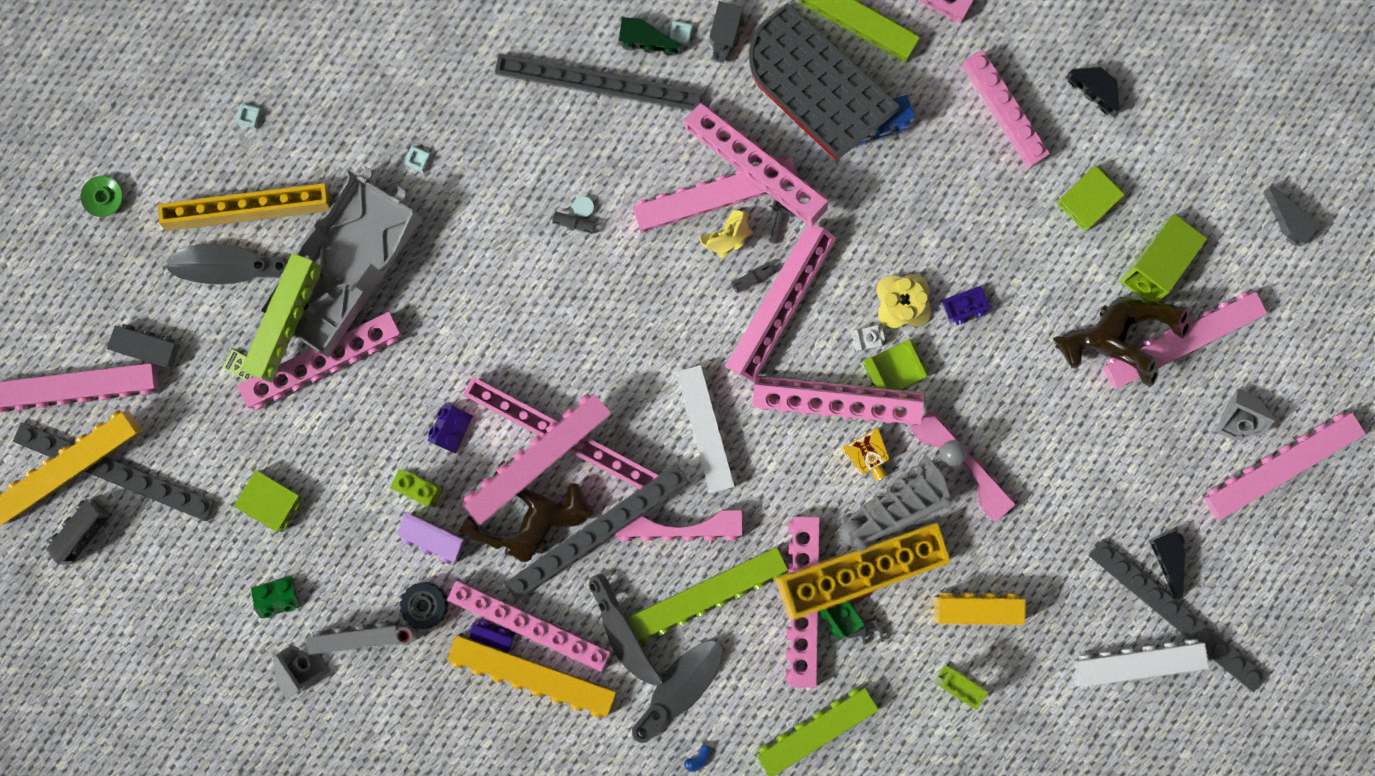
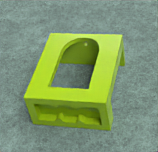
(961, 687)

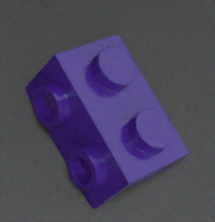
(965, 305)
(449, 428)
(491, 634)

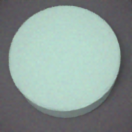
(583, 207)

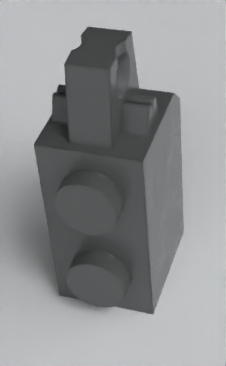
(724, 30)

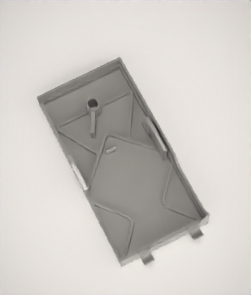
(355, 249)

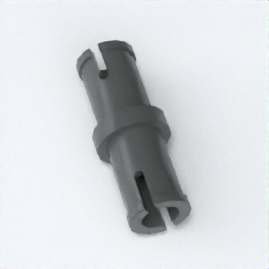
(573, 222)
(752, 277)

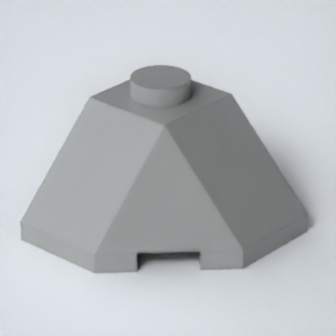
(1244, 417)
(297, 670)

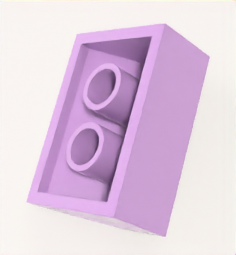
(431, 538)

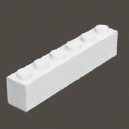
(705, 429)
(1142, 663)

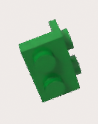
(275, 597)
(843, 618)

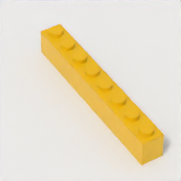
(244, 207)
(68, 465)
(531, 675)

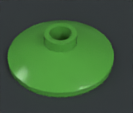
(92, 193)

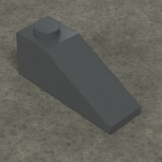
(1292, 220)

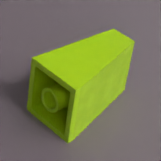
(1163, 259)

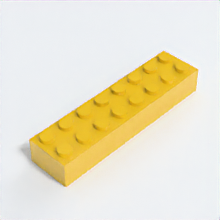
(862, 571)

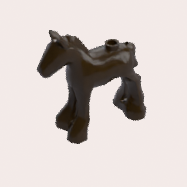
(1111, 332)
(535, 524)

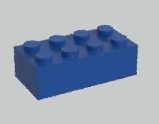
(898, 122)

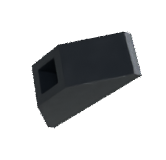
(1097, 87)

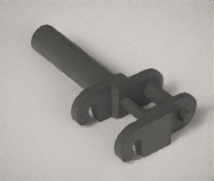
(778, 221)
(862, 632)

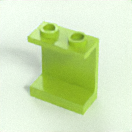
(1090, 198)
(896, 367)
(416, 488)
(268, 502)

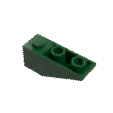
(639, 34)

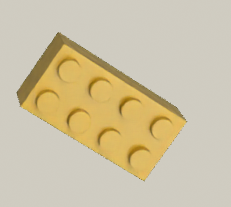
(979, 610)

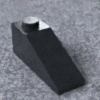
(1171, 558)

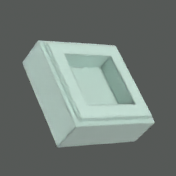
(681, 32)
(248, 116)
(417, 159)

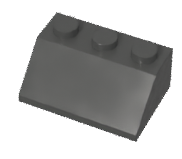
(77, 532)

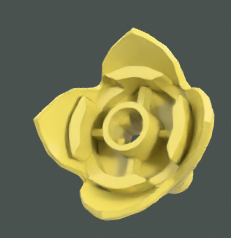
(729, 237)
(892, 312)

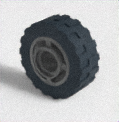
(411, 605)

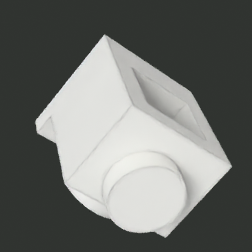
(860, 341)

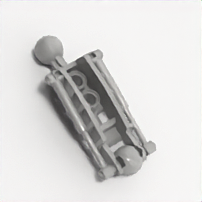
(906, 501)

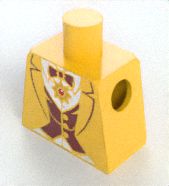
(868, 454)

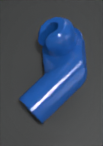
(699, 762)

